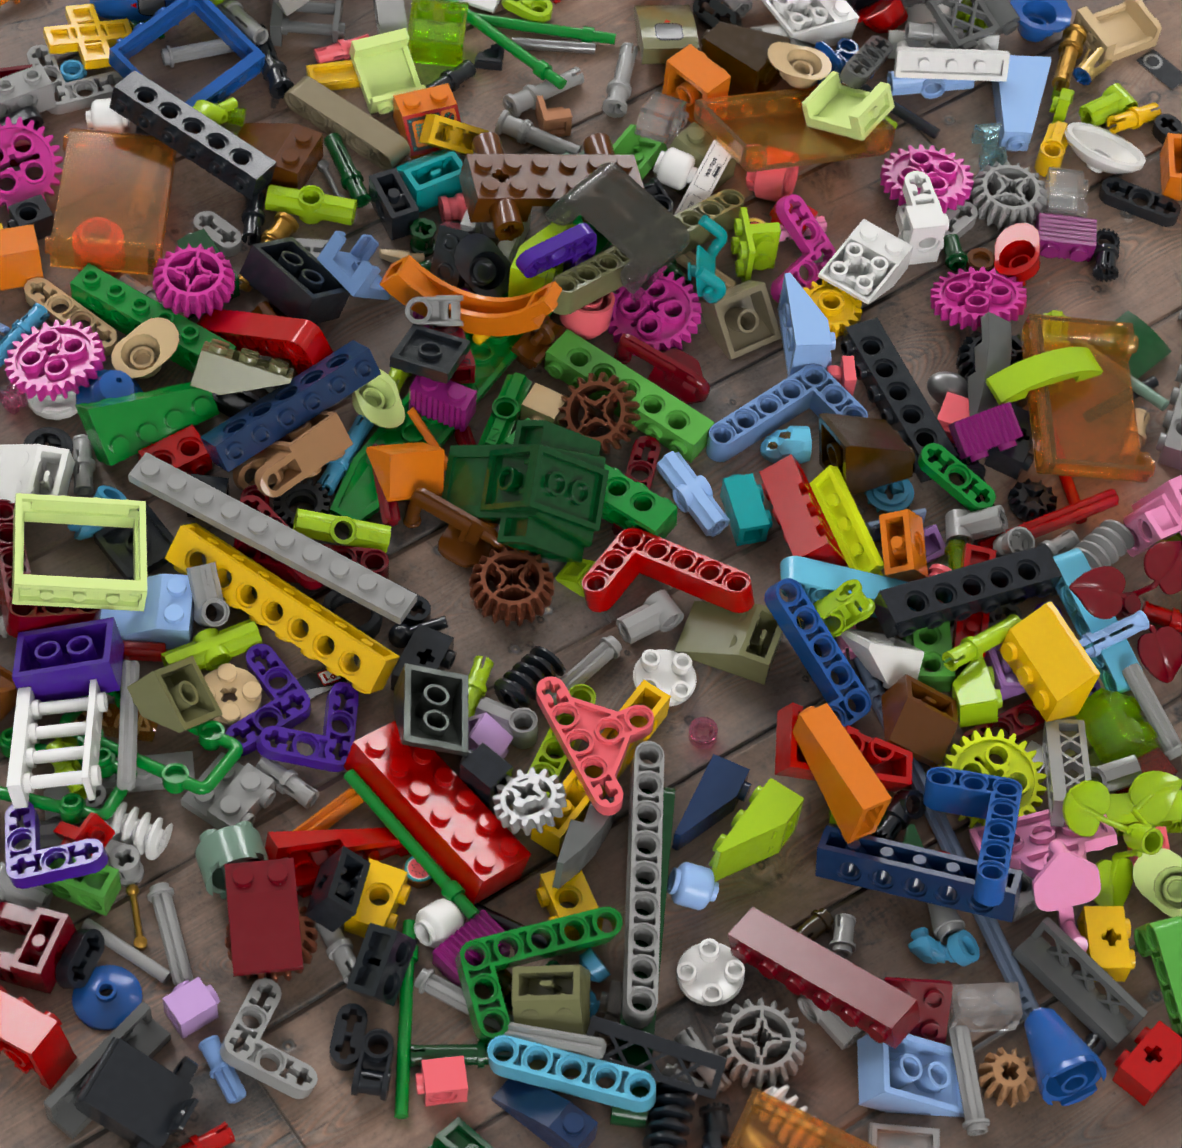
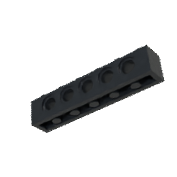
(192, 134)
(894, 389)
(978, 579)

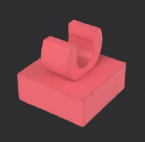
(845, 373)

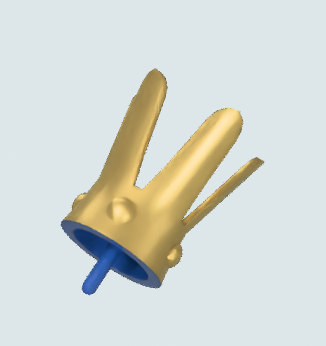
(1085, 71)

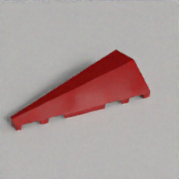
(313, 847)

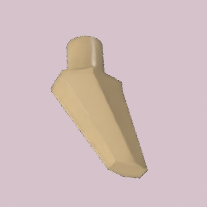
(394, 255)

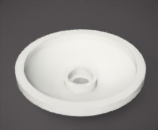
(1103, 149)

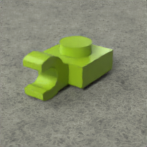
(1060, 103)

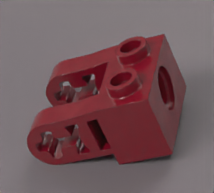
(45, 941)

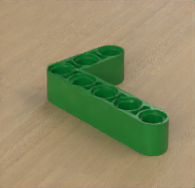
(524, 953)

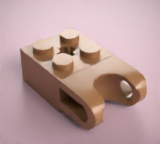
(296, 455)

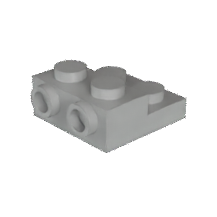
(235, 798)

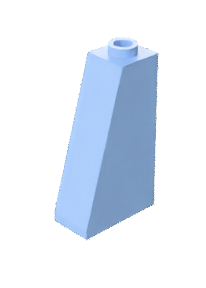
(1019, 100)

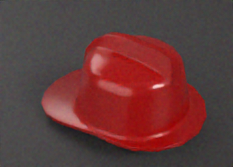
(883, 15)
(1018, 252)

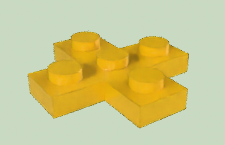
(86, 35)

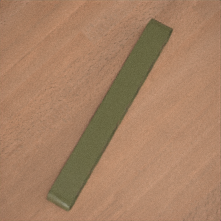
(602, 272)

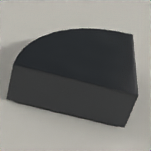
(490, 58)

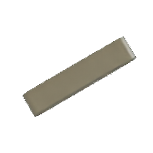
(357, 128)

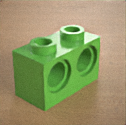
(939, 642)
(90, 891)

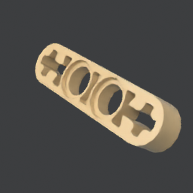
(75, 310)

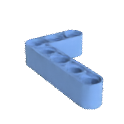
(807, 388)

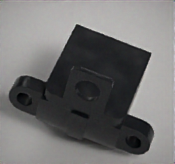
(138, 1095)

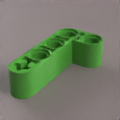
(1164, 944)

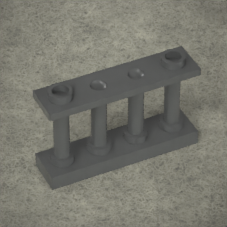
(282, 26)

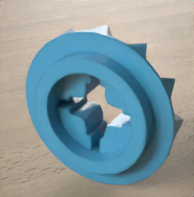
(902, 496)

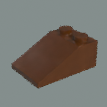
(290, 145)

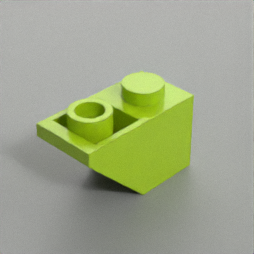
(976, 695)

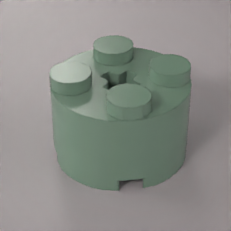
(227, 846)

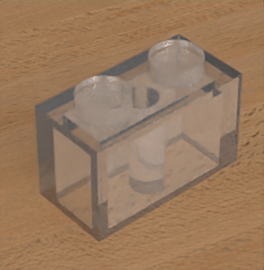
(662, 117)
(985, 1006)

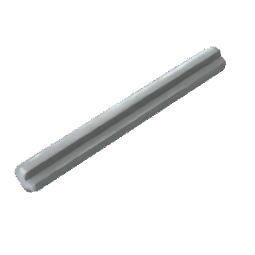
(127, 729)

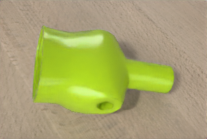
(216, 112)

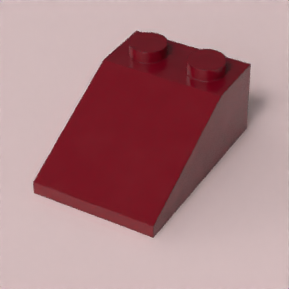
(263, 916)

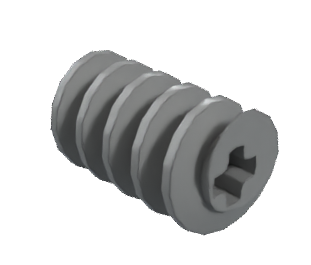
(1106, 543)

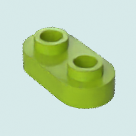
(530, 9)

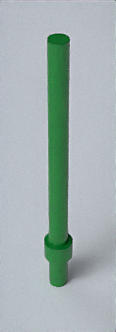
(587, 34)
(540, 67)
(450, 889)
(405, 1031)

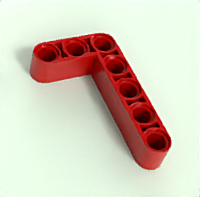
(270, 335)
(669, 563)

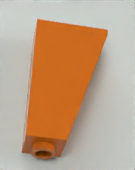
(841, 772)

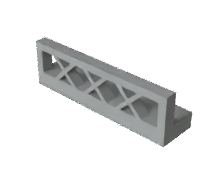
(1058, 763)

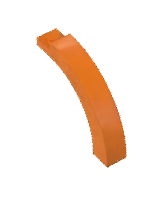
(480, 313)

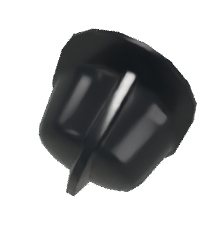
(482, 265)

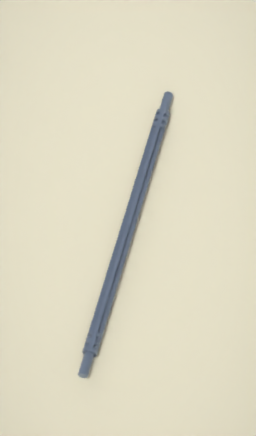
(948, 842)

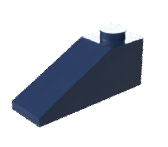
(714, 799)
(547, 1115)

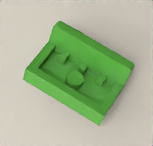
(644, 149)

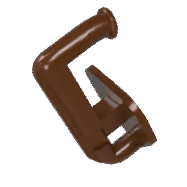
(464, 537)

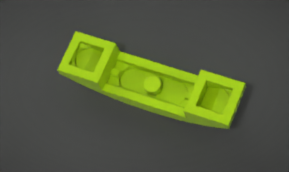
(1042, 370)

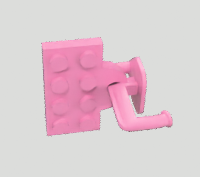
(1057, 864)

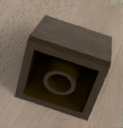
(743, 56)
(864, 451)

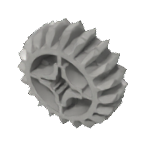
(1008, 188)
(787, 1042)

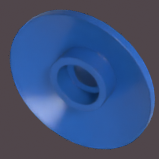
(109, 1011)

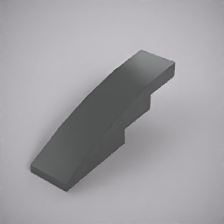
(990, 357)
(582, 843)

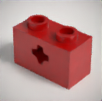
(1144, 1078)

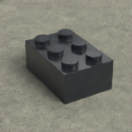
(294, 280)

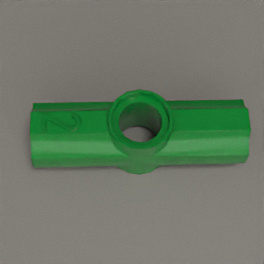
(506, 410)

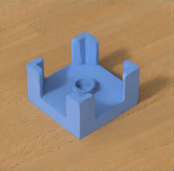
(353, 267)

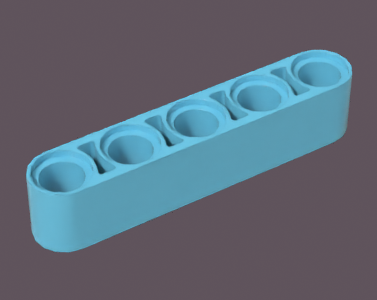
(822, 578)
(1112, 659)
(559, 1061)

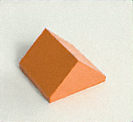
(19, 257)
(407, 468)

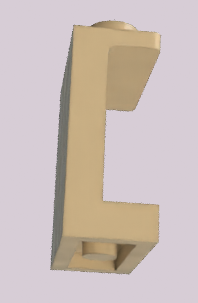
(1119, 29)

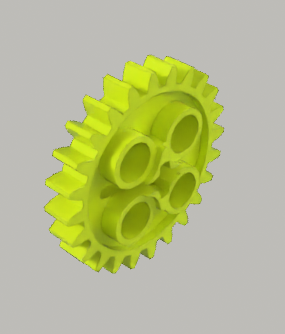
(1016, 765)

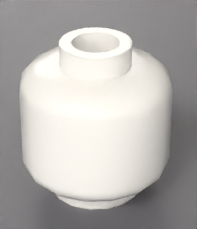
(104, 118)
(675, 168)
(437, 922)

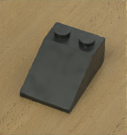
(432, 709)

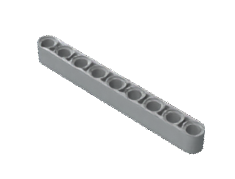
(640, 895)

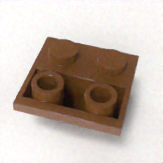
(919, 719)

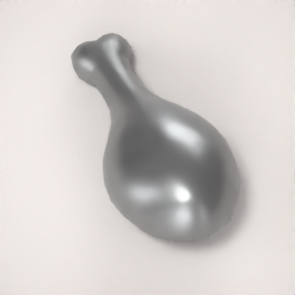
(945, 381)

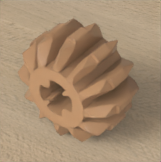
(1019, 1081)

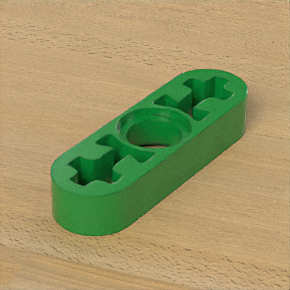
(955, 465)

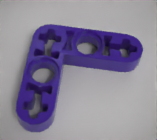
(568, 247)
(279, 698)
(321, 744)
(33, 855)

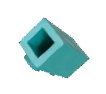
(745, 509)

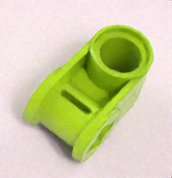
(844, 608)

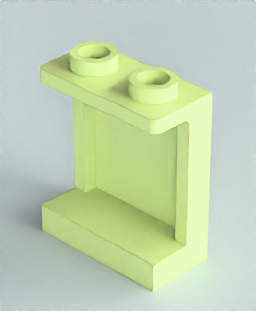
(384, 69)
(847, 109)

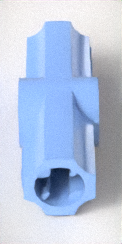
(927, 87)
(692, 493)

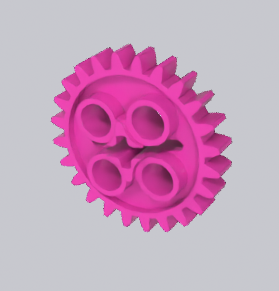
(948, 176)
(26, 187)
(974, 293)
(655, 313)
(55, 360)

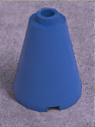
(1061, 1059)

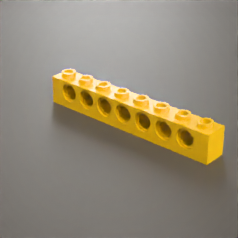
(375, 659)

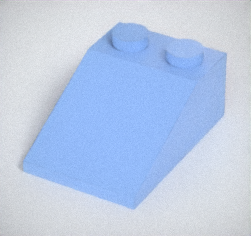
(803, 328)
(165, 616)
(910, 1079)

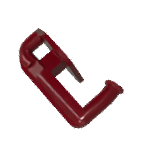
(672, 370)

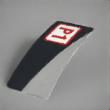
(318, 682)

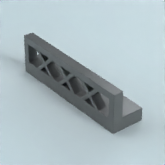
(1076, 987)
(138, 1031)

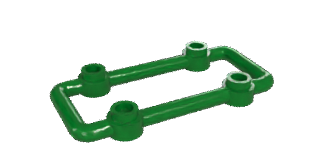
(176, 775)
(71, 806)

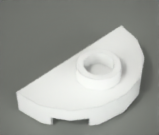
(54, 410)

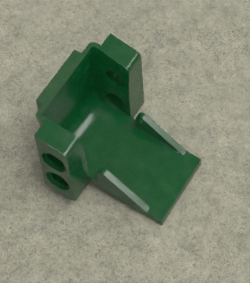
(539, 489)

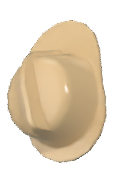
(799, 64)
(146, 348)

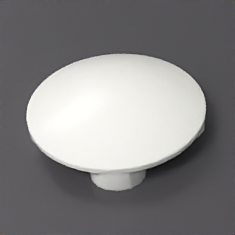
(667, 671)
(710, 973)

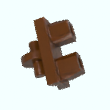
(533, 345)

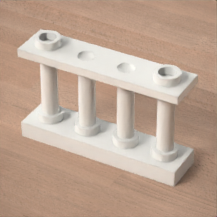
(942, 61)
(28, 733)

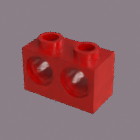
(177, 447)

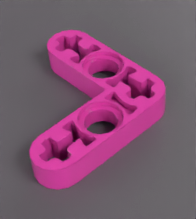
(811, 248)

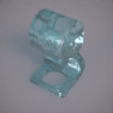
(990, 150)

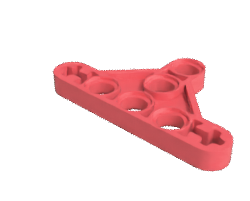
(587, 725)

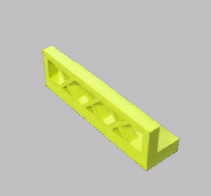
(846, 521)

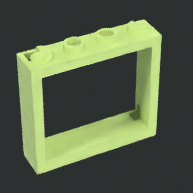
(80, 591)

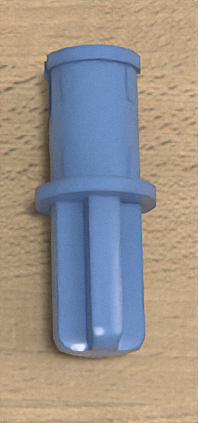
(221, 1071)

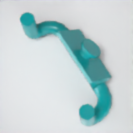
(707, 283)

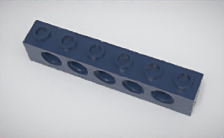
(290, 405)
(910, 873)

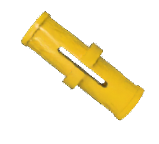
(1133, 117)

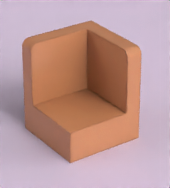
(553, 120)

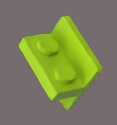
(754, 245)

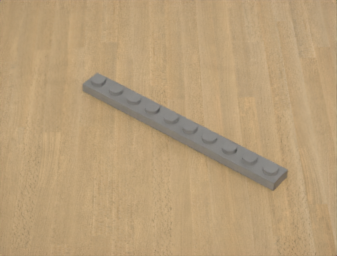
(273, 538)

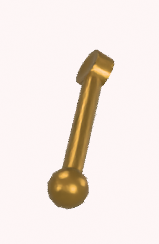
(140, 941)

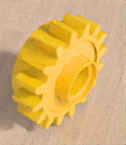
(836, 305)

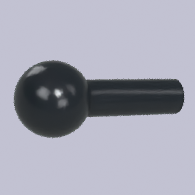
(400, 634)

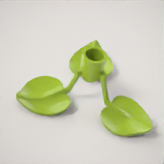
(1090, 800)

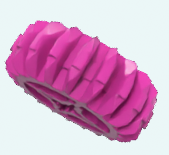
(193, 280)

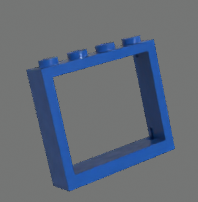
(166, 18)

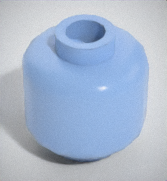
(692, 886)

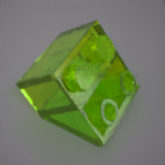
(437, 32)
(1116, 726)

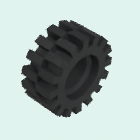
(301, 493)

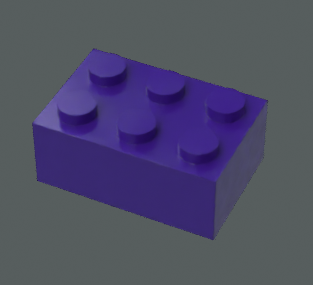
(66, 657)

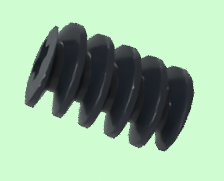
(525, 675)
(668, 1117)

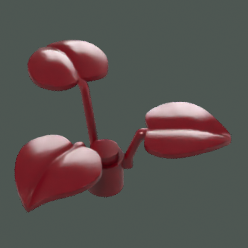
(1103, 598)

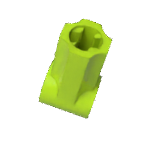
(1112, 102)

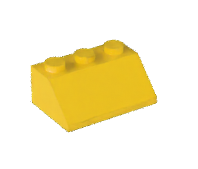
(1050, 663)

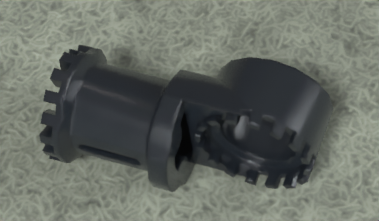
(1106, 256)
(897, 812)
(715, 1125)

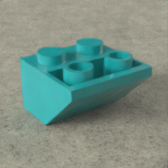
(432, 177)

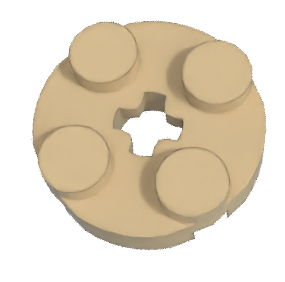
(241, 683)

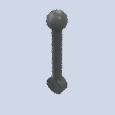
(323, 166)

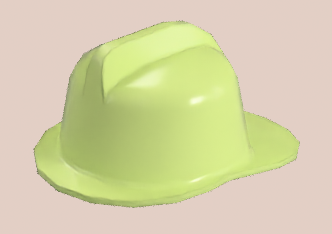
(380, 402)
(1160, 880)

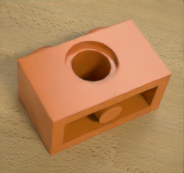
(903, 545)

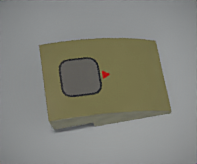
(664, 31)

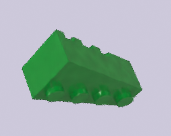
(135, 421)

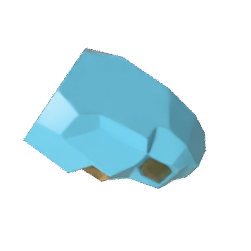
(783, 442)

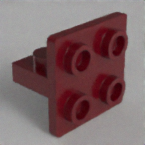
(933, 1005)

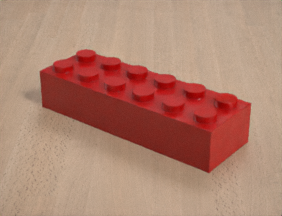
(439, 812)

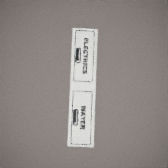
(705, 177)

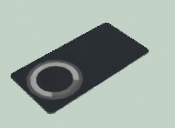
(1161, 68)

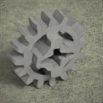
(529, 801)

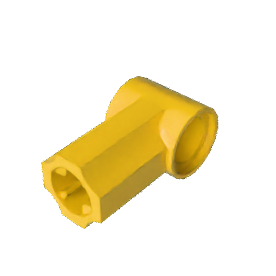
(1052, 148)

